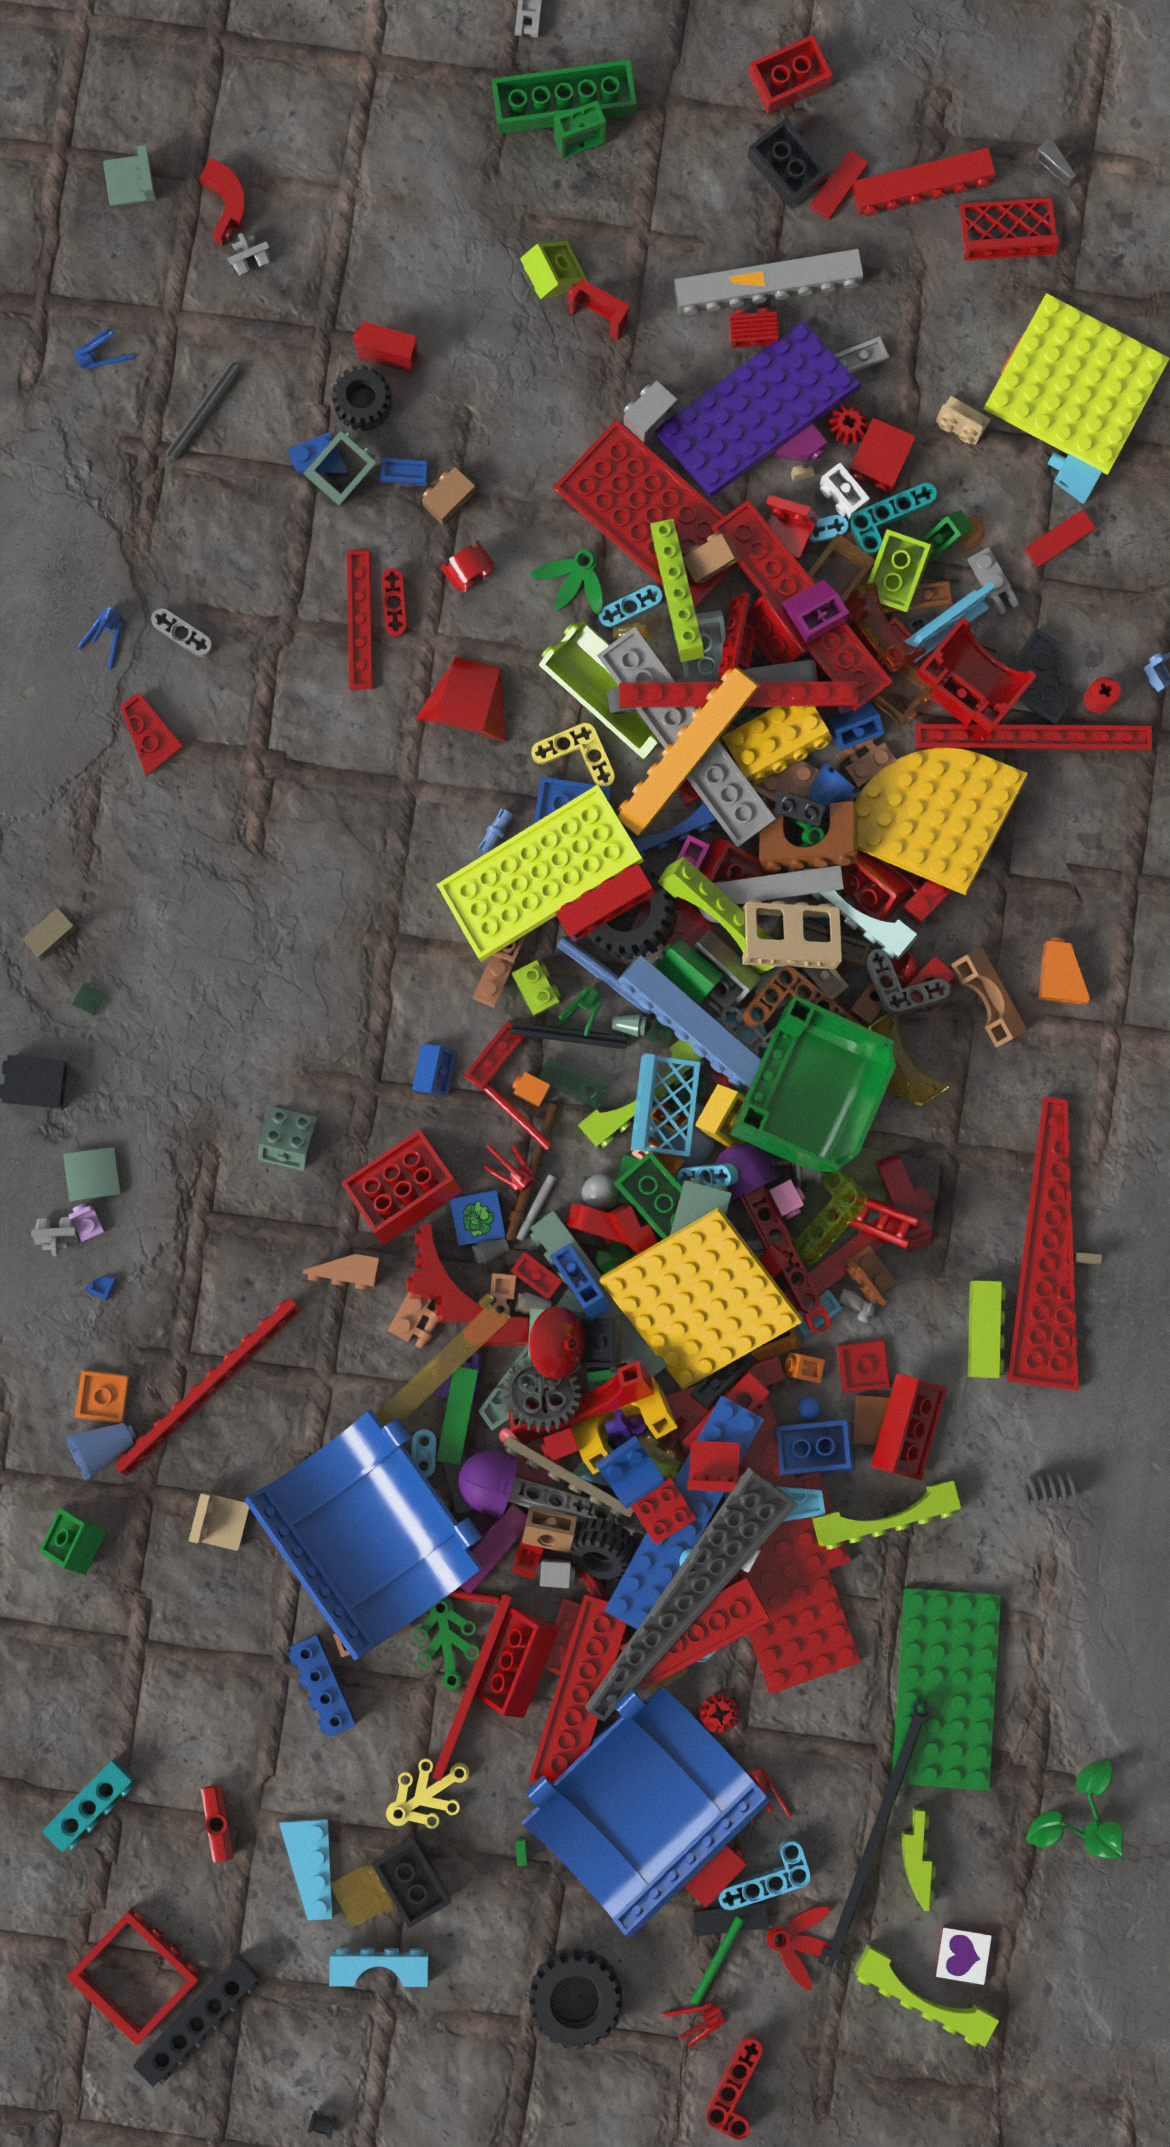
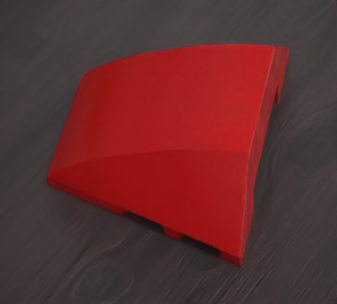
(468, 699)

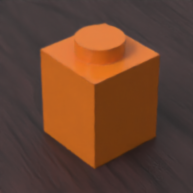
(530, 1089)

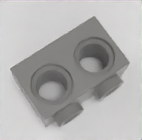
(556, 1573)

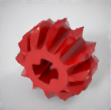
(851, 417)

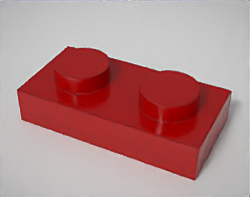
(536, 1275)

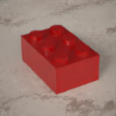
(790, 74)

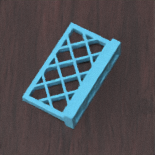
(934, 633)
(645, 1099)

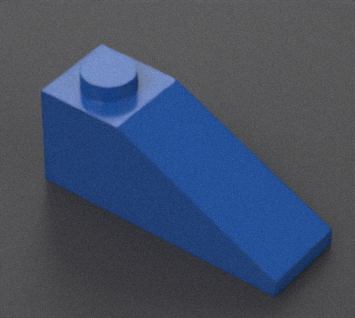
(580, 1282)

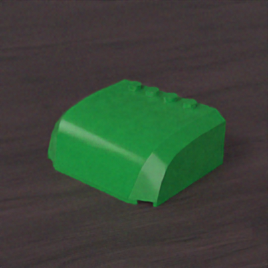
(816, 1088)

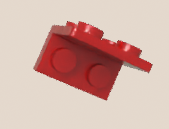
(792, 524)
(714, 1466)
(663, 1511)

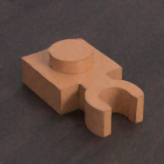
(502, 1288)

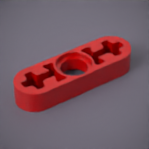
(399, 584)

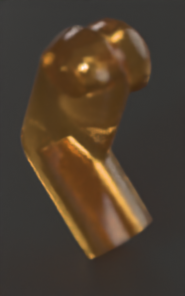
(976, 534)

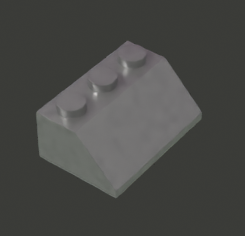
(737, 978)

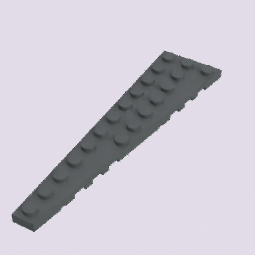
(726, 1545)

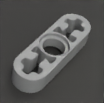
(163, 628)

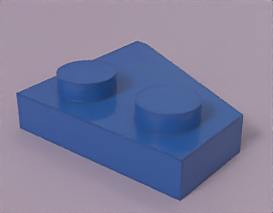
(307, 452)

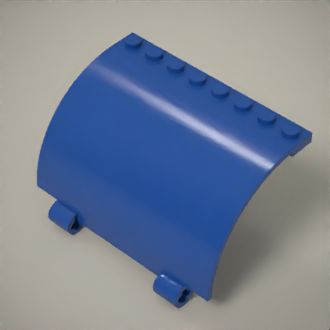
(367, 1533)
(644, 1807)

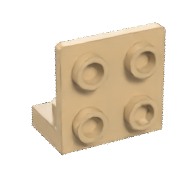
(962, 420)
(219, 1521)

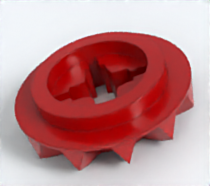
(708, 1708)

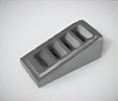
(1053, 161)

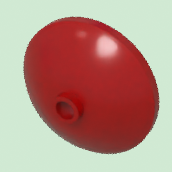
(556, 1343)

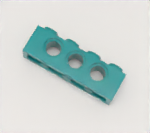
(58, 1830)

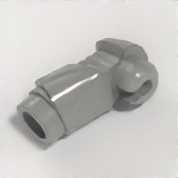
(856, 1302)

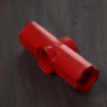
(214, 1807)

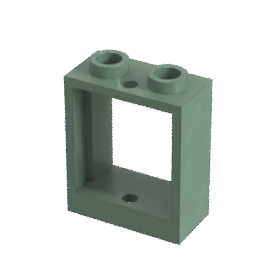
(322, 484)

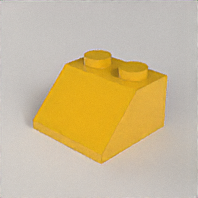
(720, 1115)

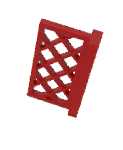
(990, 248)

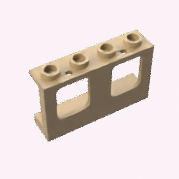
(793, 949)

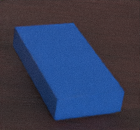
(404, 471)

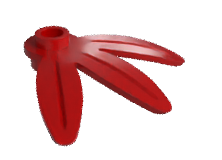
(792, 1941)

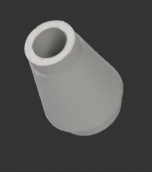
(528, 1301)

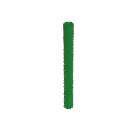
(717, 1960)

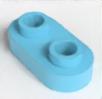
(424, 1453)

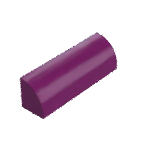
(497, 1539)

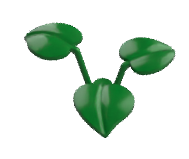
(1102, 1839)

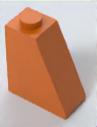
(1061, 974)

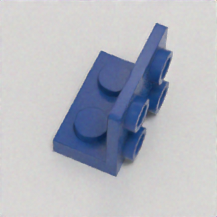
(630, 1472)

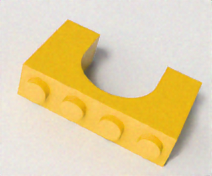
(593, 1437)

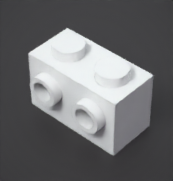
(843, 491)

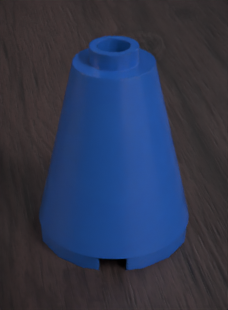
(831, 788)

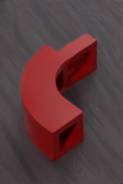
(225, 183)

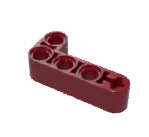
(904, 1198)

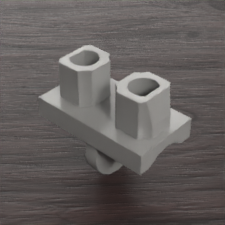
(239, 260)
(54, 1238)

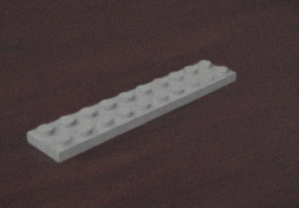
(716, 775)

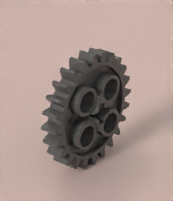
(519, 1397)

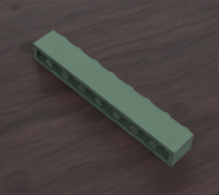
(554, 1236)

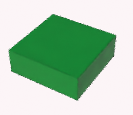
(521, 1852)

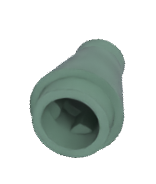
(631, 1024)

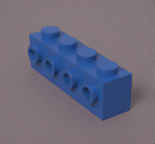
(323, 1685)

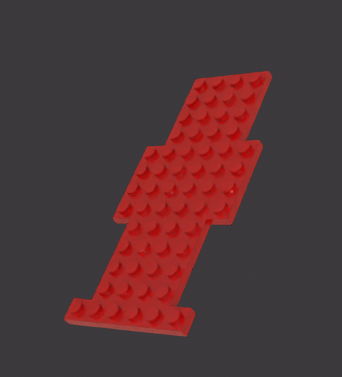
(792, 1571)

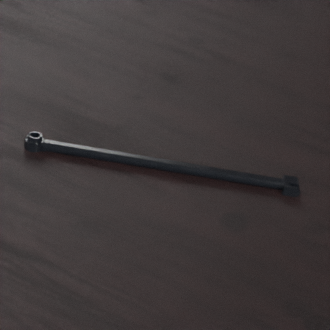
(874, 1840)

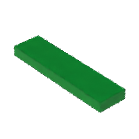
(457, 1415)

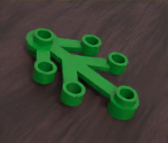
(446, 1637)

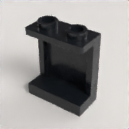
(34, 1082)

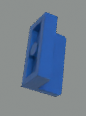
(434, 1070)

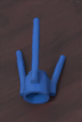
(85, 354)
(107, 620)

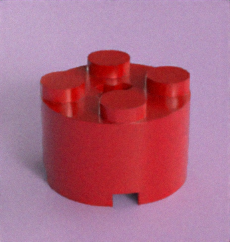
(468, 566)

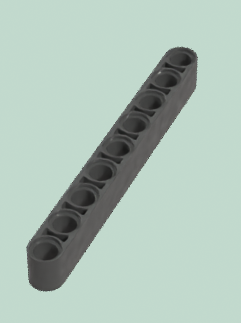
(788, 672)

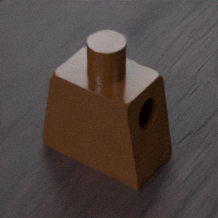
(868, 1004)

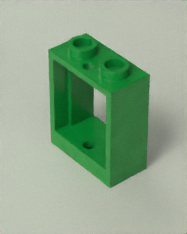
(569, 134)

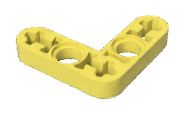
(584, 746)

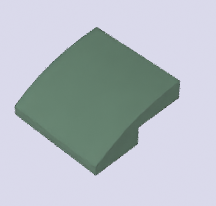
(91, 1174)

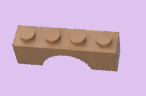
(1003, 1019)

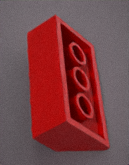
(909, 1427)
(516, 1662)

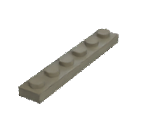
(557, 1473)

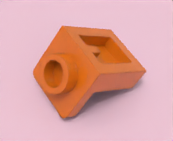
(804, 1367)

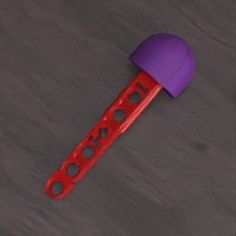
(754, 1174)

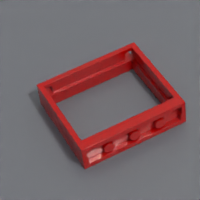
(106, 2004)

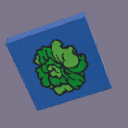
(477, 1218)

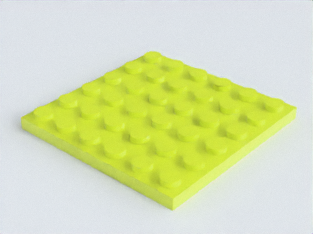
(1076, 383)

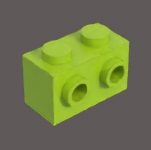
(535, 988)

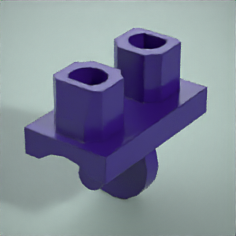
(623, 1429)

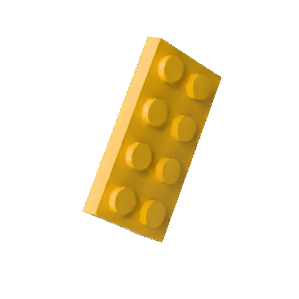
(776, 740)

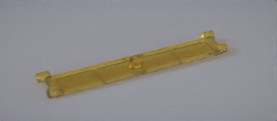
(444, 1364)

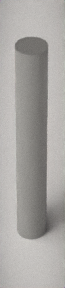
(535, 1208)

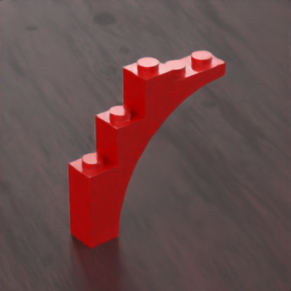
(453, 1304)

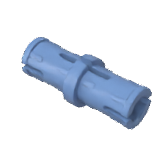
(495, 831)

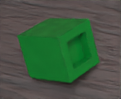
(598, 1378)

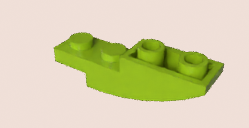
(918, 1868)

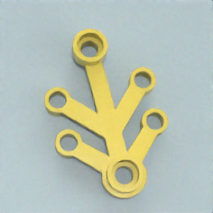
(425, 1796)

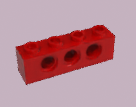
(747, 1385)

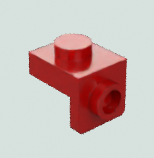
(527, 1560)

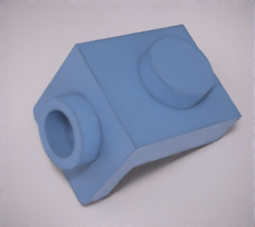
(1157, 672)

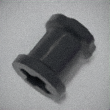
(322, 2124)

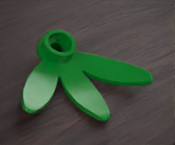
(573, 583)

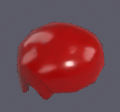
(905, 968)

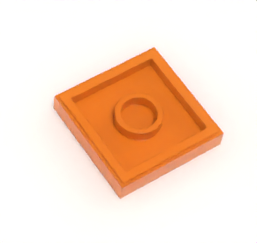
(102, 1396)

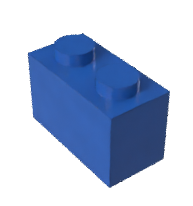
(855, 727)

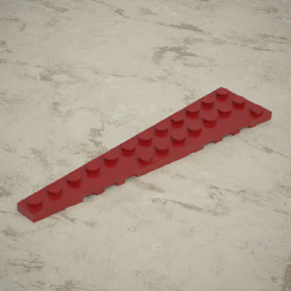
(1045, 1306)

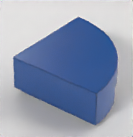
(101, 1287)

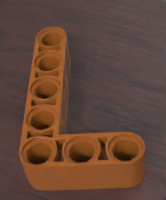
(788, 990)

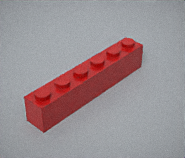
(923, 182)

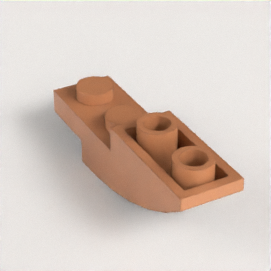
(497, 973)

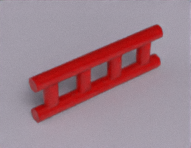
(879, 1230)

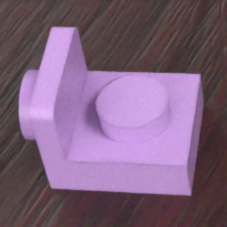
(86, 1222)

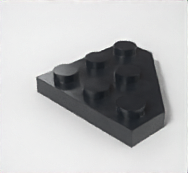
(1047, 691)

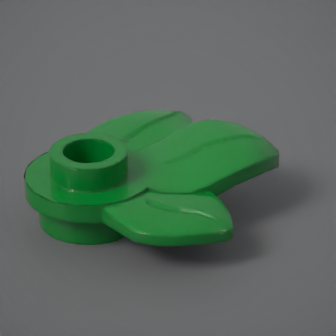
(613, 1258)

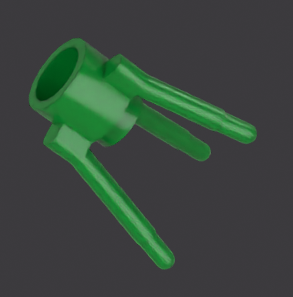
(810, 835)
(586, 1000)

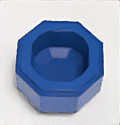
(809, 1408)

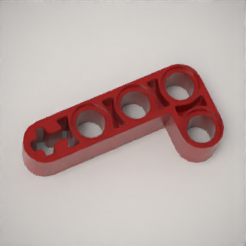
(595, 1222)
(738, 2083)

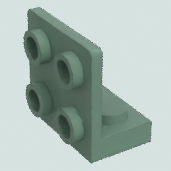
(130, 179)
(286, 1138)

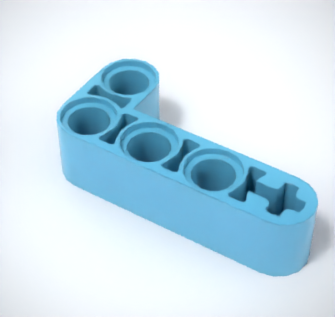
(762, 1880)

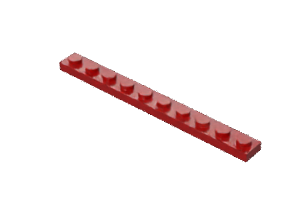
(768, 694)
(1034, 737)
(202, 1392)

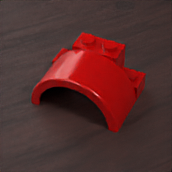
(971, 680)

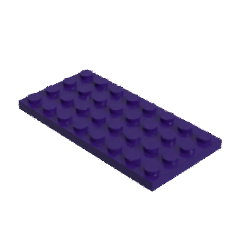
(757, 409)

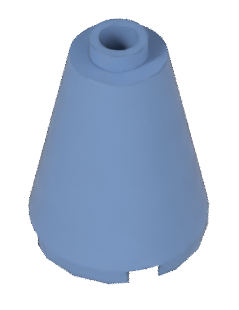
(99, 1447)

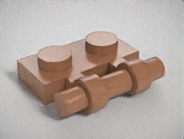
(866, 767)
(408, 1318)

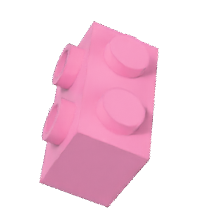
(787, 1199)

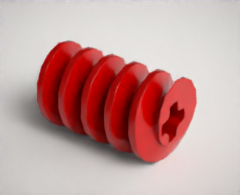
(1102, 694)

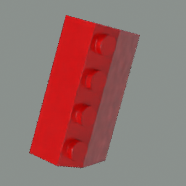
(401, 1187)

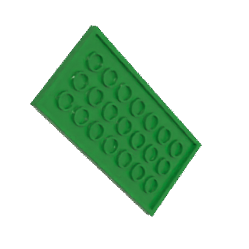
(952, 1664)

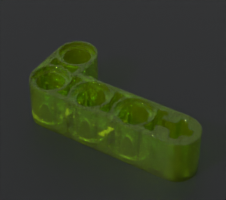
(808, 1244)

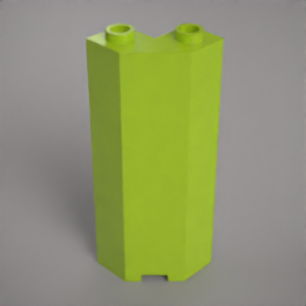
(583, 675)

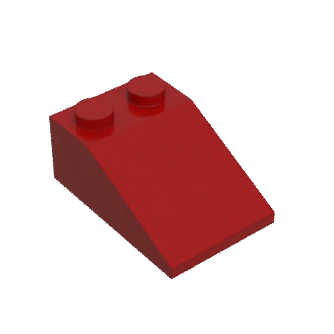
(730, 863)

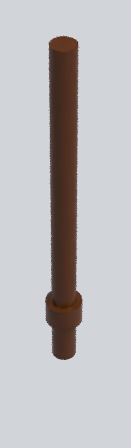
(516, 1216)

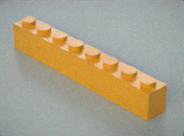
(688, 750)

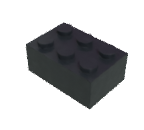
(788, 163)
(411, 1881)

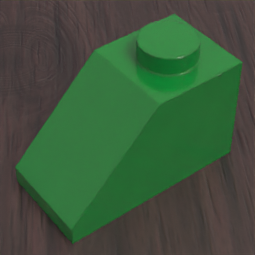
(948, 533)

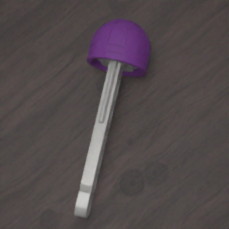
(490, 1483)

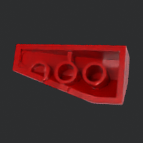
(873, 887)

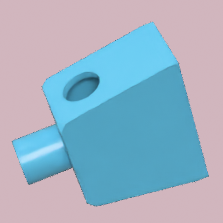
(1074, 475)

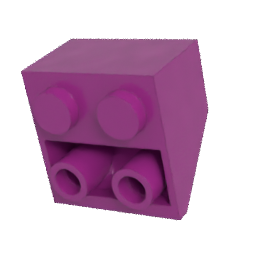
(816, 610)

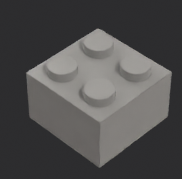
(649, 411)

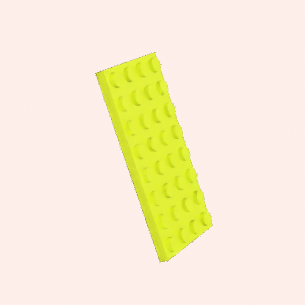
(538, 872)

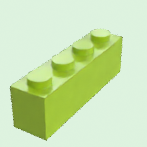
(985, 1329)

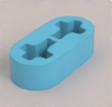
(825, 523)

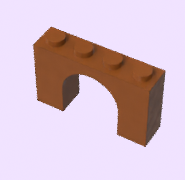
(836, 848)

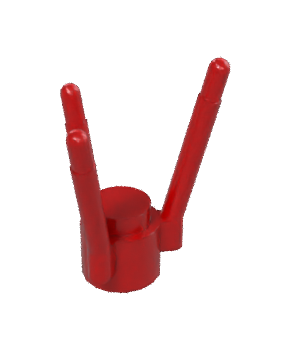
(521, 1178)
(760, 1778)
(712, 2020)

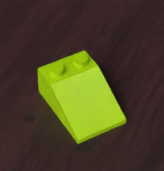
(899, 569)

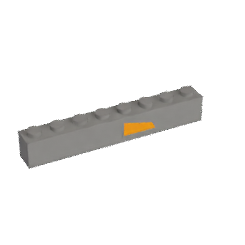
(768, 281)

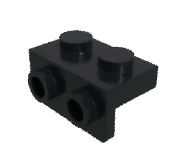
(801, 808)

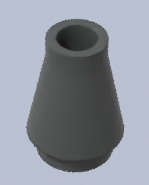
(489, 1250)

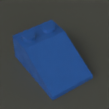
(816, 1448)

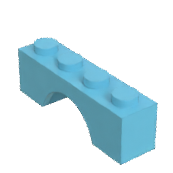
(409, 1966)

